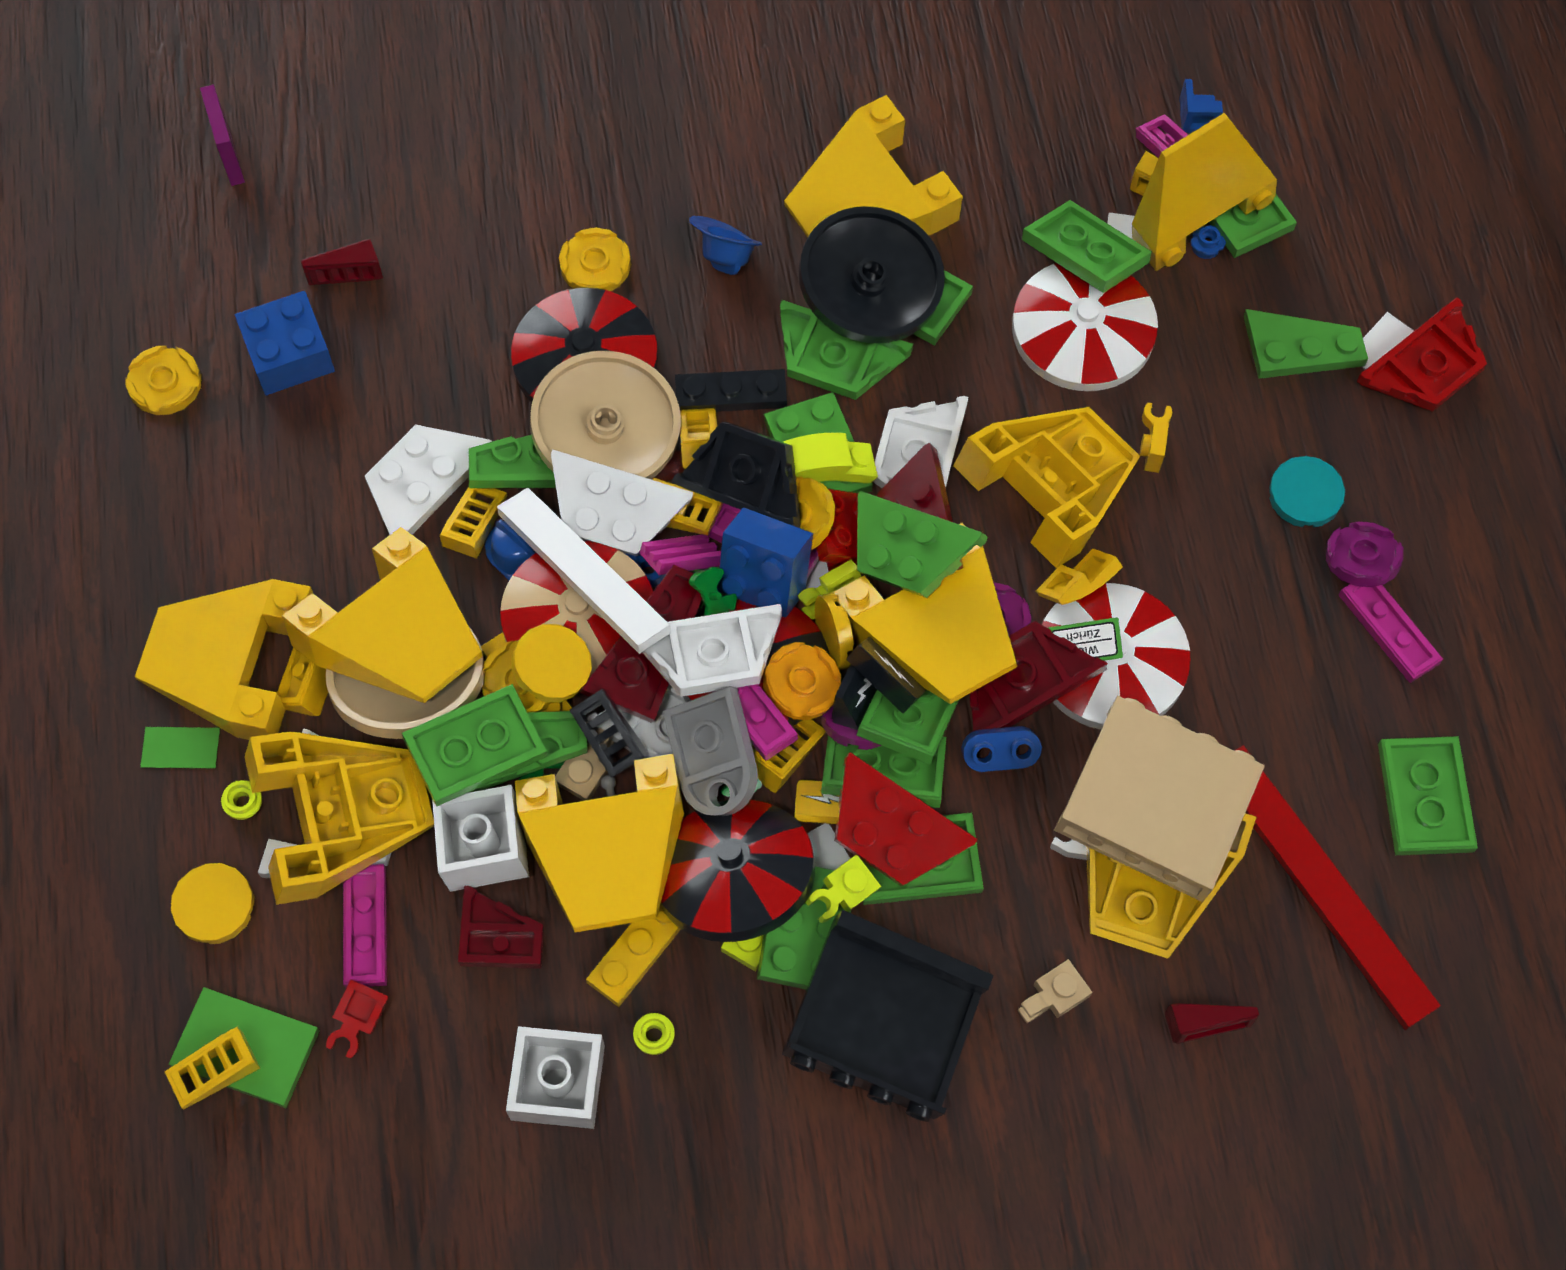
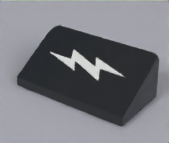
(886, 674)
(852, 699)

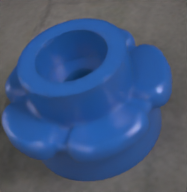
(1204, 248)

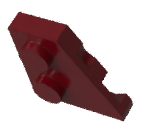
(497, 935)

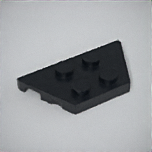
(745, 472)

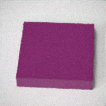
(222, 135)

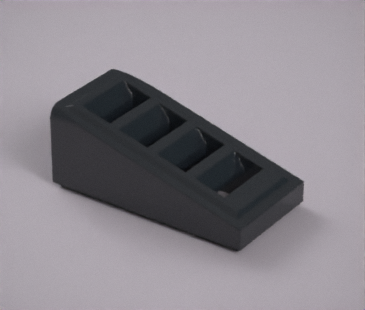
(597, 740)

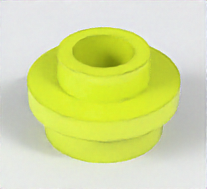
(233, 793)
(648, 1022)

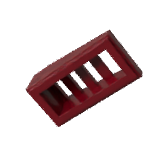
(343, 265)
(1200, 1021)

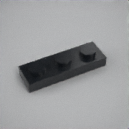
(732, 390)

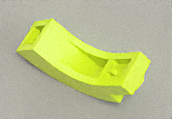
(832, 458)

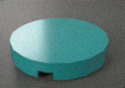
(1306, 491)

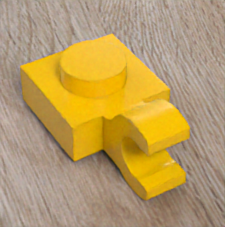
(1154, 445)

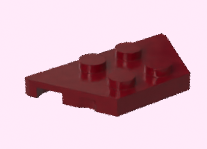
(920, 485)
(1044, 672)

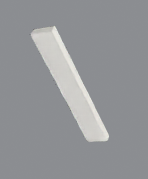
(584, 570)

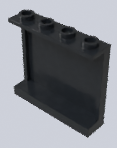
(886, 1016)

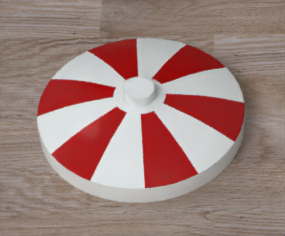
(1079, 333)
(1152, 647)

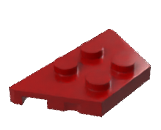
(1430, 361)
(893, 826)

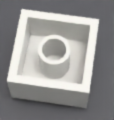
(480, 839)
(555, 1077)

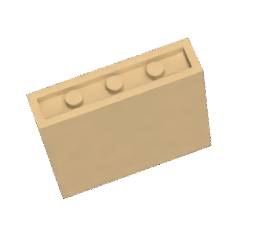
(1160, 798)

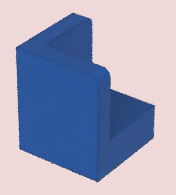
(1197, 109)

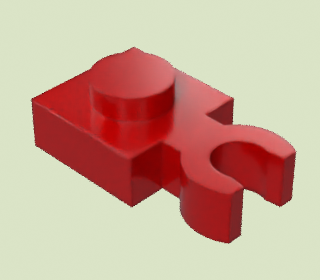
(358, 1011)

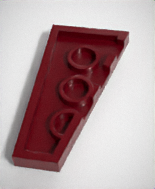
(630, 676)

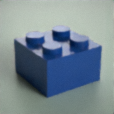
(285, 342)
(764, 560)

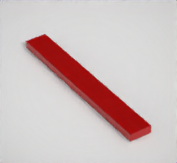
(1339, 906)

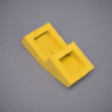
(1070, 584)

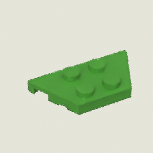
(831, 360)
(909, 545)

